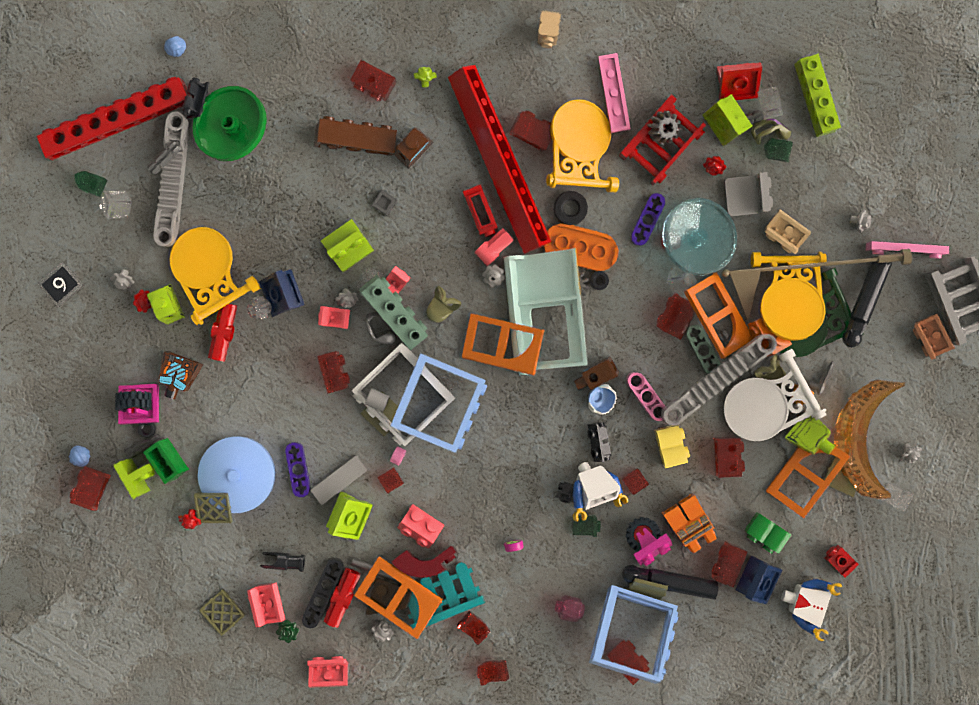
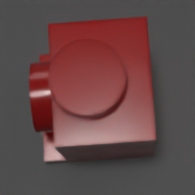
(846, 566)

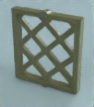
(213, 496)
(212, 601)

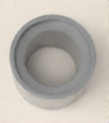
(377, 400)

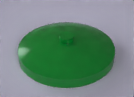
(230, 123)

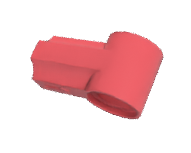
(490, 250)

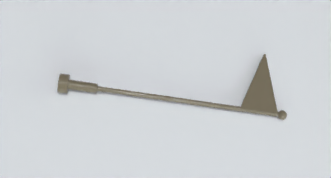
(747, 279)

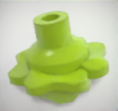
(425, 75)

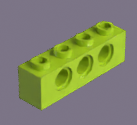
(817, 95)

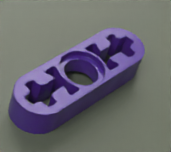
(658, 209)
(305, 482)

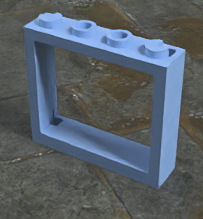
(466, 422)
(666, 636)

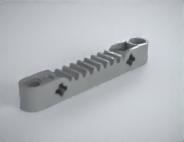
(172, 182)
(718, 379)

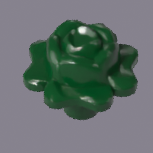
(287, 631)

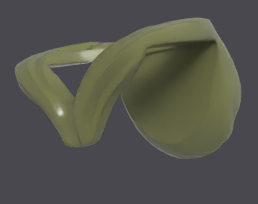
(781, 131)
(438, 308)
(774, 371)

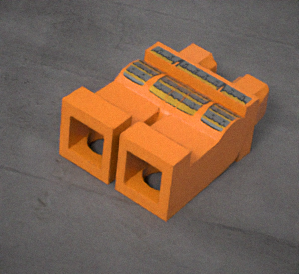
(692, 529)

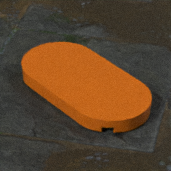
(594, 249)

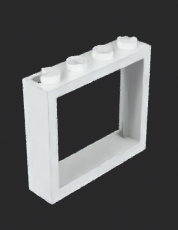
(385, 423)

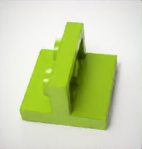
(727, 120)
(347, 245)
(133, 477)
(348, 517)

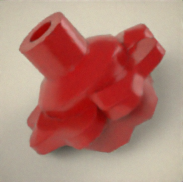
(714, 166)
(141, 301)
(189, 520)

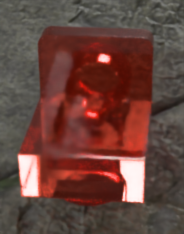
(474, 627)
(492, 672)

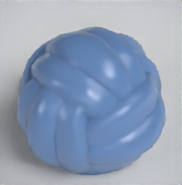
(175, 46)
(79, 456)

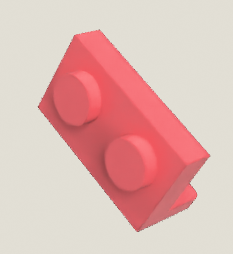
(420, 527)
(266, 604)
(328, 672)

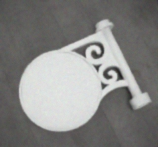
(759, 408)

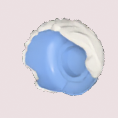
(602, 399)

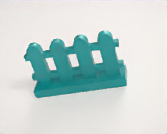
(450, 592)

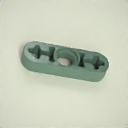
(691, 340)

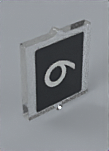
(60, 284)

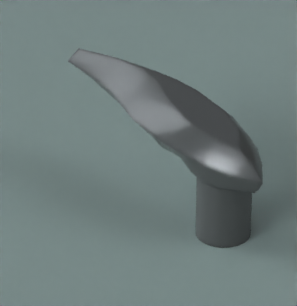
(823, 380)

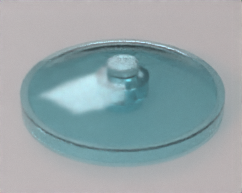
(699, 236)

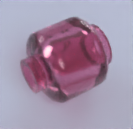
(570, 608)

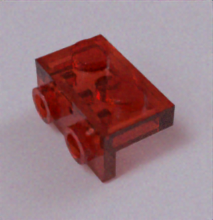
(676, 316)

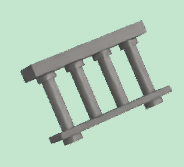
(944, 298)

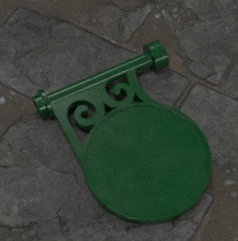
(842, 311)

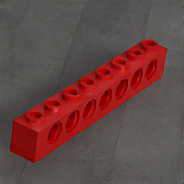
(49, 138)

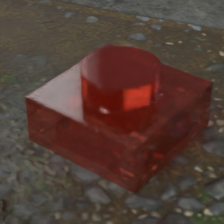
(390, 480)
(635, 481)

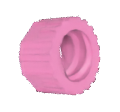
(398, 456)

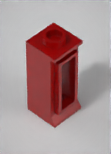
(486, 230)

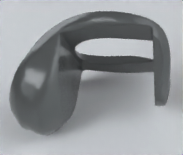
(383, 337)

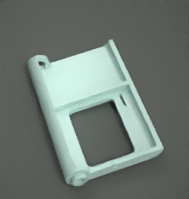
(545, 282)

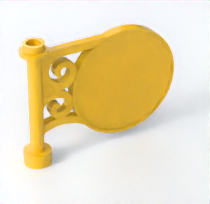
(581, 136)
(202, 261)
(792, 305)

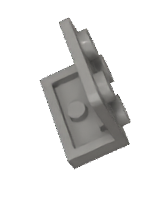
(748, 195)

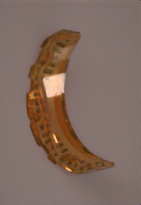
(852, 435)

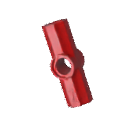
(222, 332)
(342, 597)

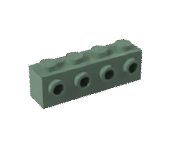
(393, 311)

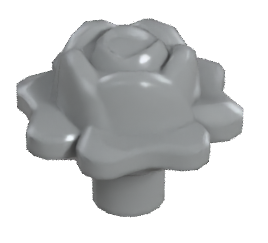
(862, 221)
(493, 275)
(122, 280)
(346, 298)
(910, 453)
(382, 631)

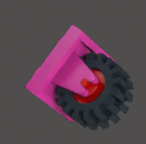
(137, 404)
(646, 539)

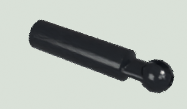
(866, 303)
(676, 582)

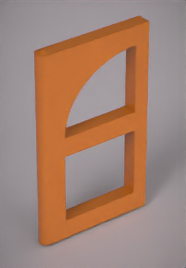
(740, 331)
(524, 363)
(793, 464)
(426, 599)

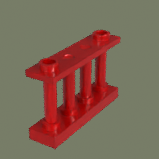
(643, 137)

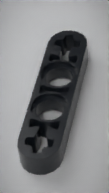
(321, 592)

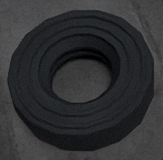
(578, 199)

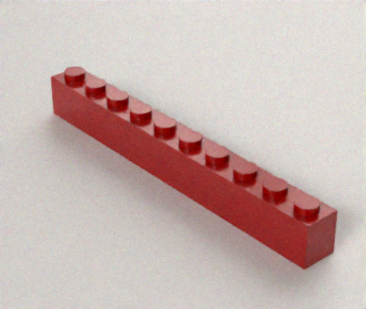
(499, 159)

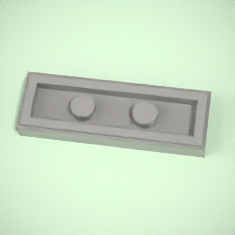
(339, 480)

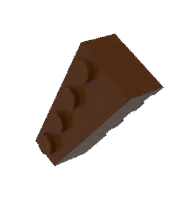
(355, 136)

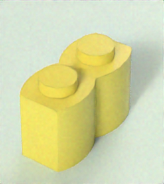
(671, 446)

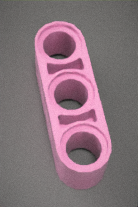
(644, 386)

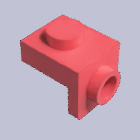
(397, 279)
(333, 317)

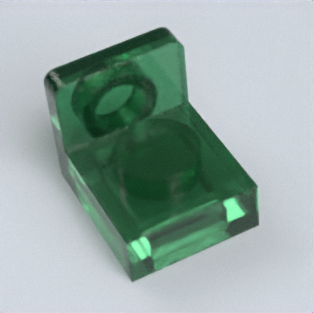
(589, 526)

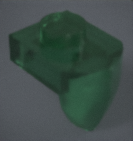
(778, 149)
(90, 182)

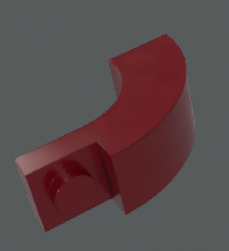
(418, 568)

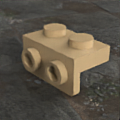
(786, 232)

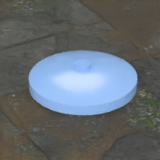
(237, 468)

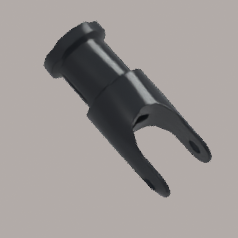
(285, 561)

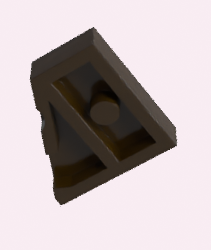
(383, 594)

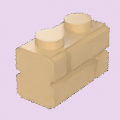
(548, 29)

